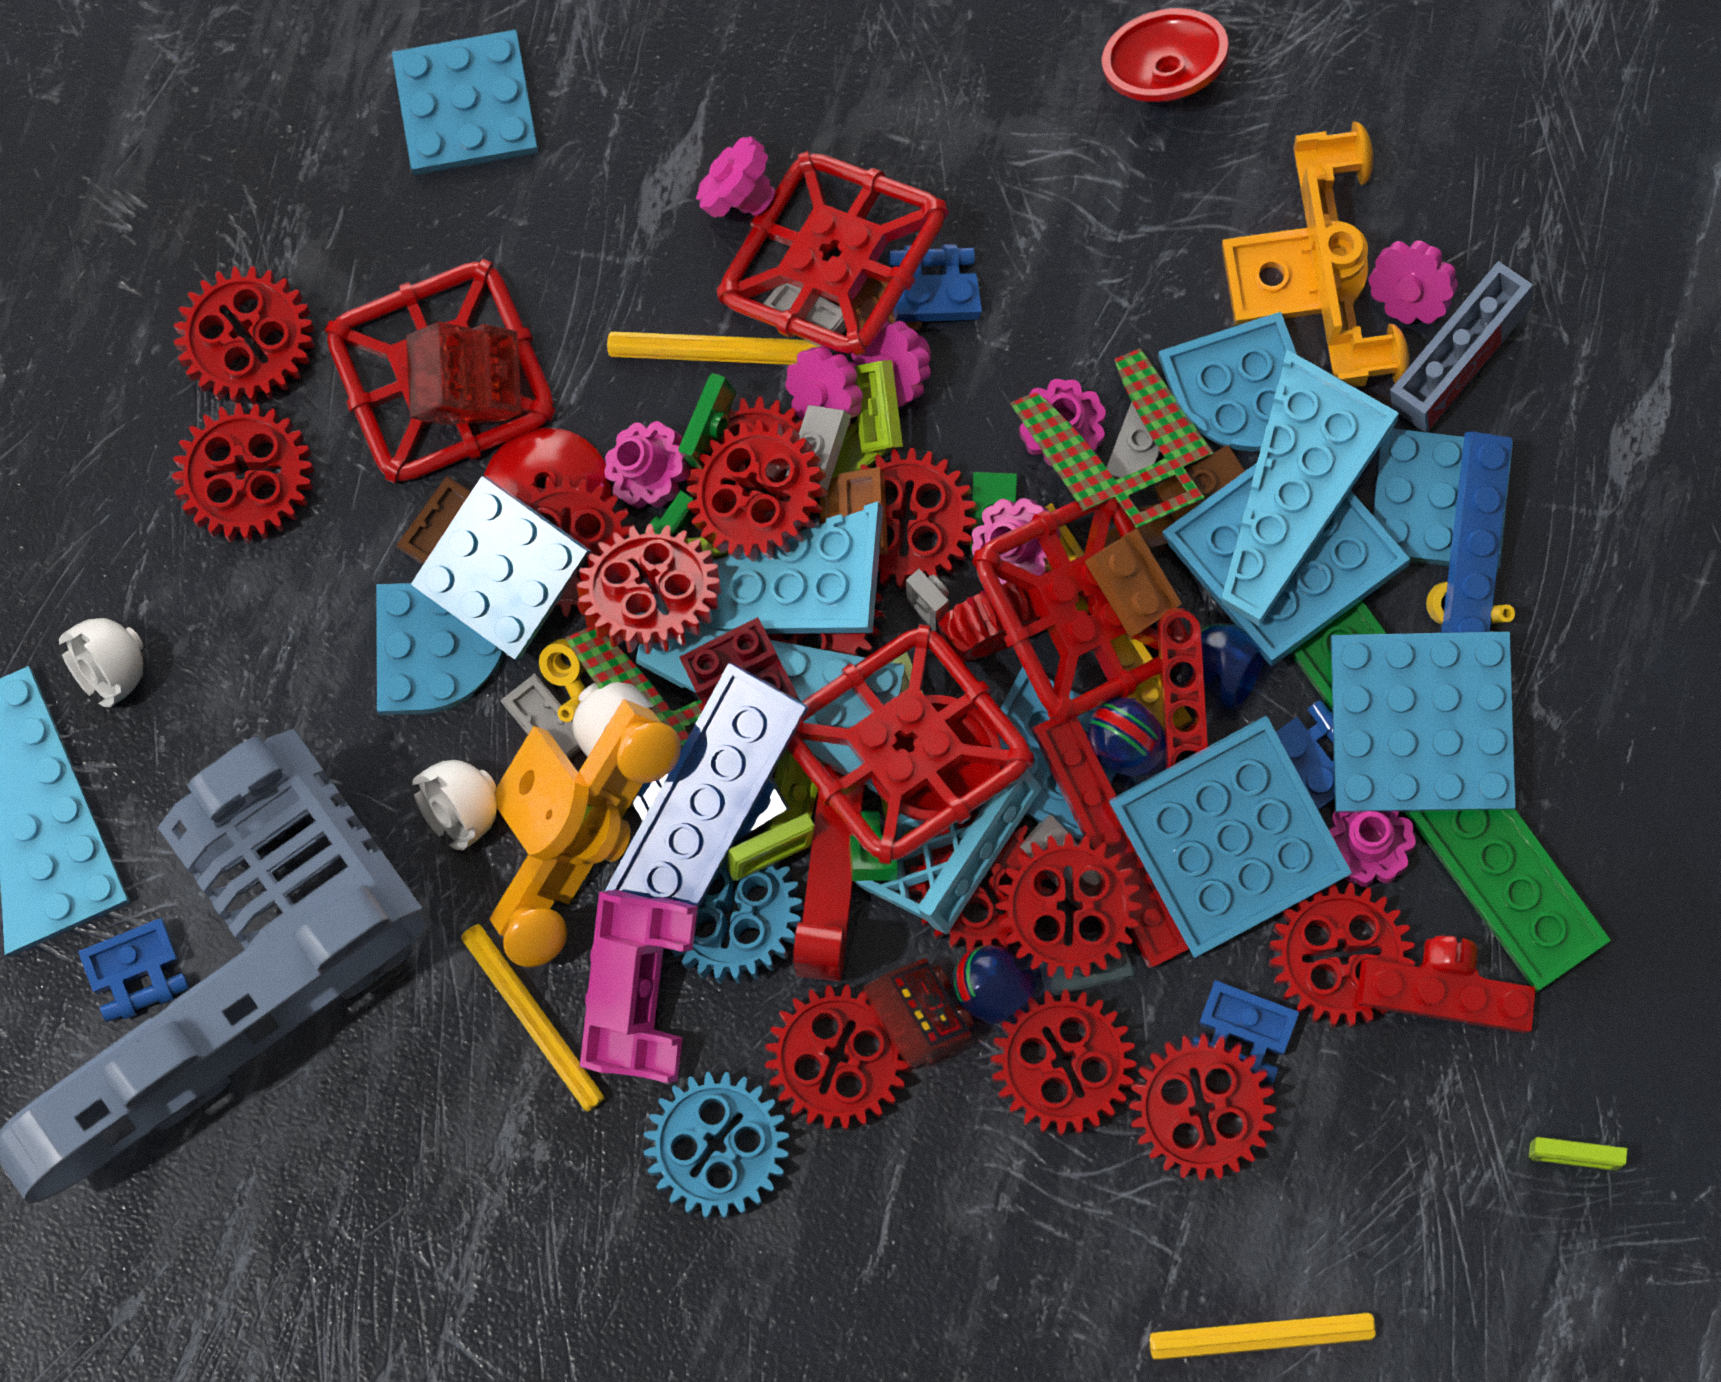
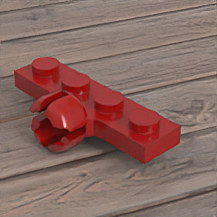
(1447, 988)

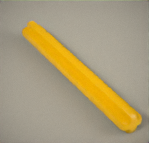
(705, 348)
(532, 1017)
(1262, 1336)

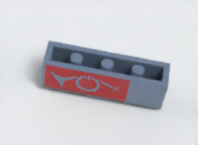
(1462, 347)

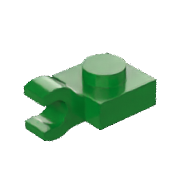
(865, 866)

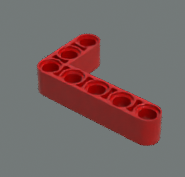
(1187, 694)
(829, 891)

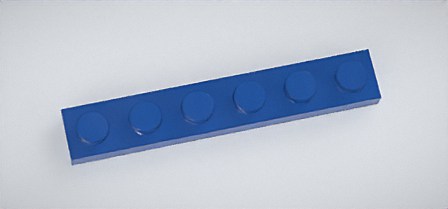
(1476, 533)

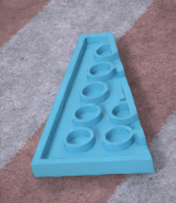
(1307, 465)
(814, 588)
(808, 672)
(50, 845)

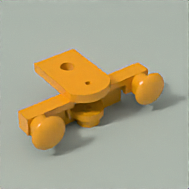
(1320, 264)
(545, 807)

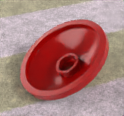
(1165, 55)
(552, 454)
(971, 730)

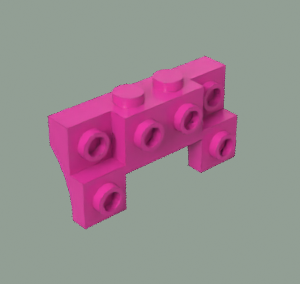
(626, 985)

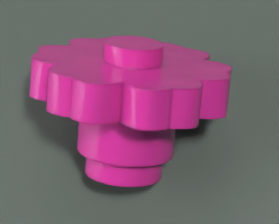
(737, 181)
(1413, 282)
(909, 358)
(823, 382)
(1078, 408)
(646, 465)
(1004, 517)
(1373, 844)

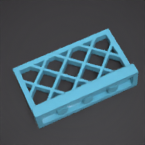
(973, 855)

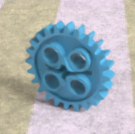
(770, 915)
(749, 1170)

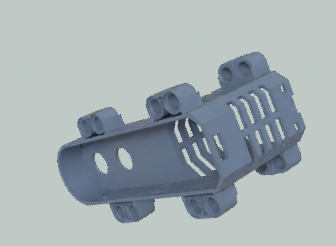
(290, 968)

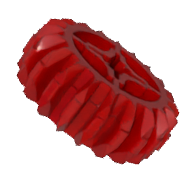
(975, 628)

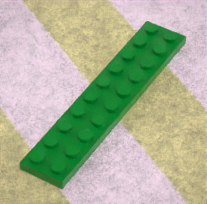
(1488, 854)

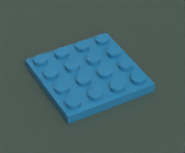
(1338, 572)
(1422, 722)
(1230, 836)

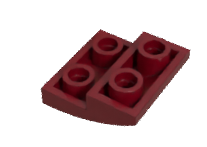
(744, 646)

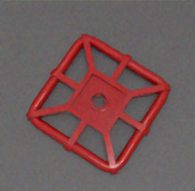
(840, 276)
(362, 402)
(1055, 600)
(935, 745)

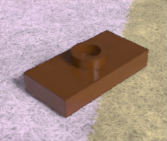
(1207, 474)
(433, 520)

